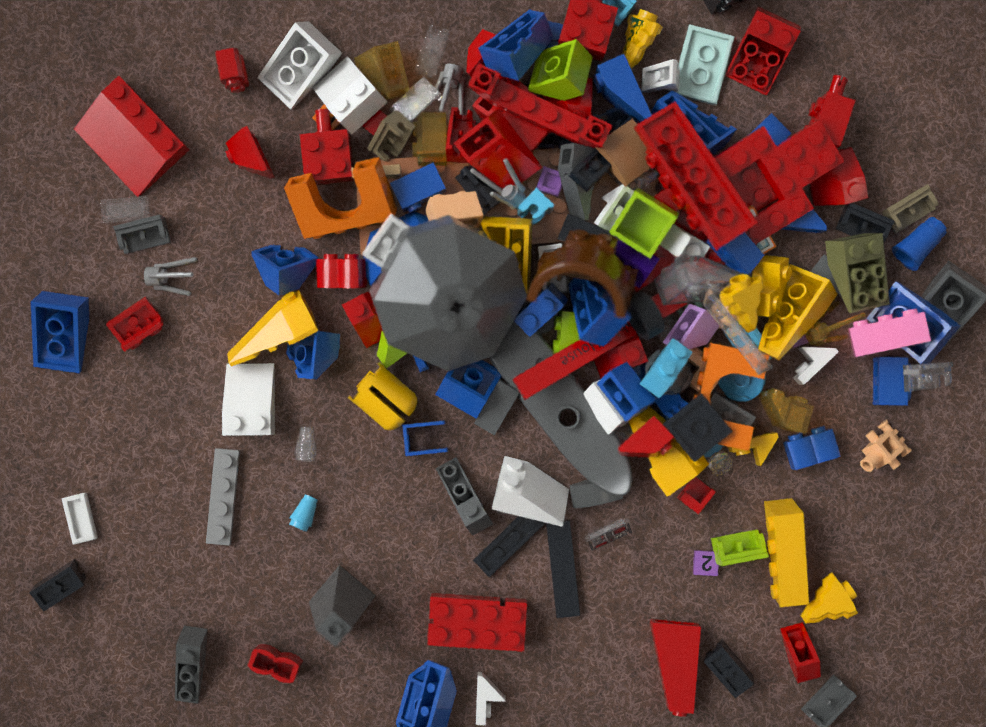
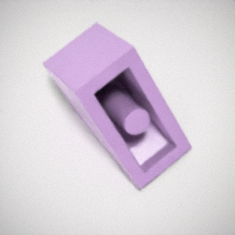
(693, 327)

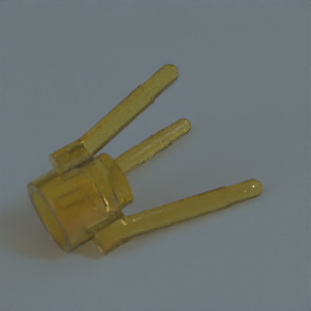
(819, 331)

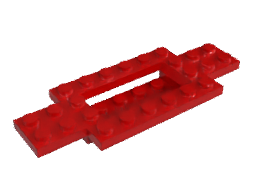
(760, 176)

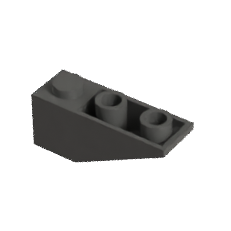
(577, 199)
(464, 496)
(190, 663)

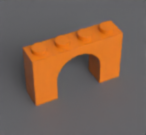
(318, 218)
(719, 362)

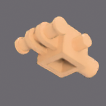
(883, 448)

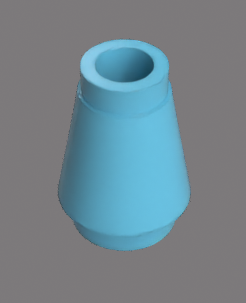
(304, 513)

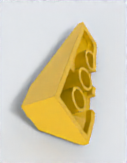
(802, 305)
(286, 321)
(676, 466)

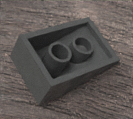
(955, 294)

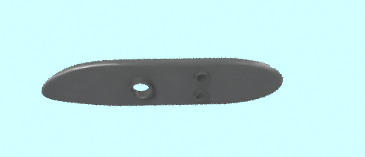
(585, 442)

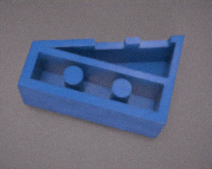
(517, 45)
(710, 131)
(594, 311)

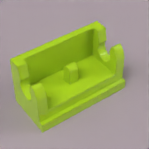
(739, 547)

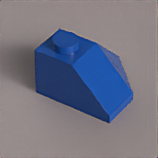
(284, 269)
(314, 354)

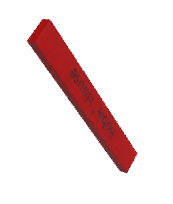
(577, 356)

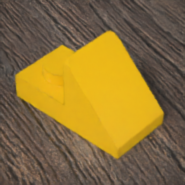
(761, 447)

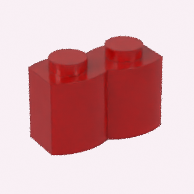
(232, 69)
(341, 272)
(269, 660)

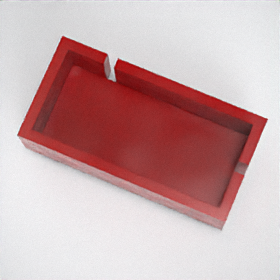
(477, 622)

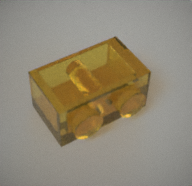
(431, 139)

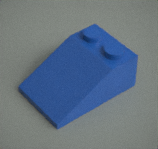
(620, 88)
(939, 324)
(59, 331)

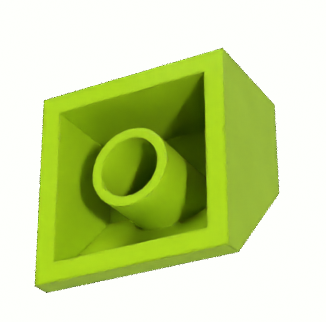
(561, 71)

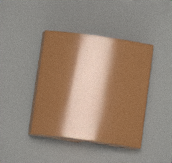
(625, 154)

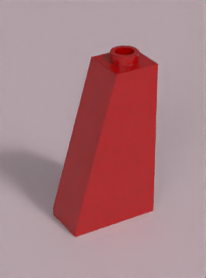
(677, 659)

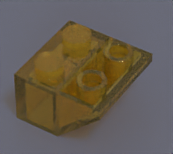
(384, 69)
(786, 413)

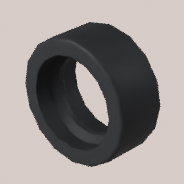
(645, 316)

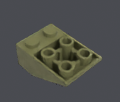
(859, 270)

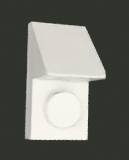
(661, 76)
(616, 202)
(681, 242)
(817, 359)
(486, 692)

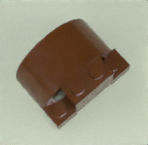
(591, 259)

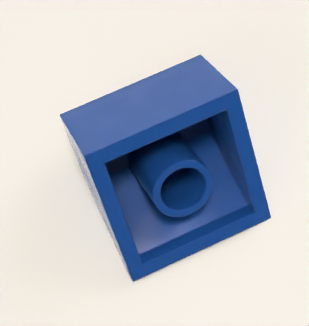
(469, 386)

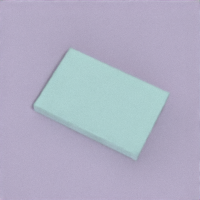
(703, 64)

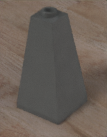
(339, 605)

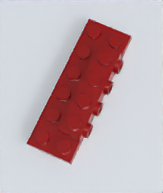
(693, 176)

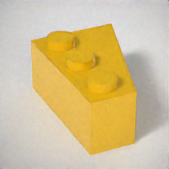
(514, 235)

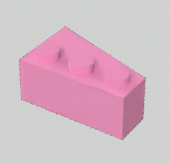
(889, 333)

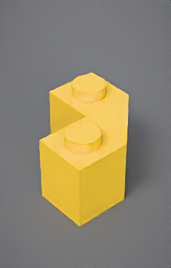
(775, 276)

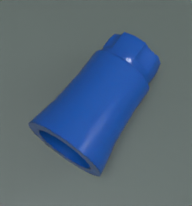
(919, 243)

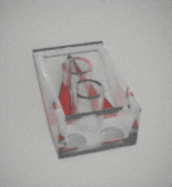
(690, 278)

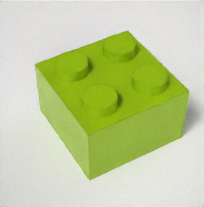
(643, 222)

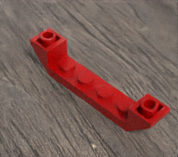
(537, 110)

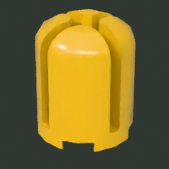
(392, 389)

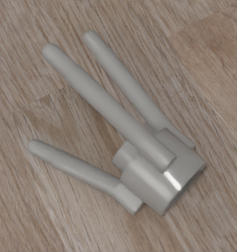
(450, 78)
(511, 194)
(158, 275)

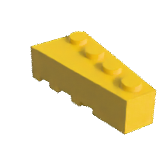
(787, 552)

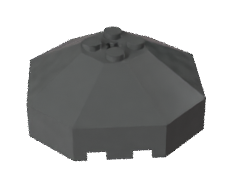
(429, 272)

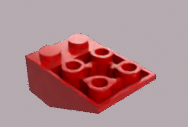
(763, 50)
(530, 133)
(493, 142)

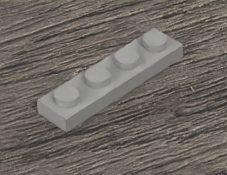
(222, 496)

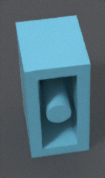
(666, 368)

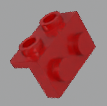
(136, 324)

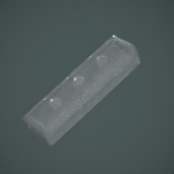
(736, 333)

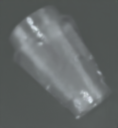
(306, 445)

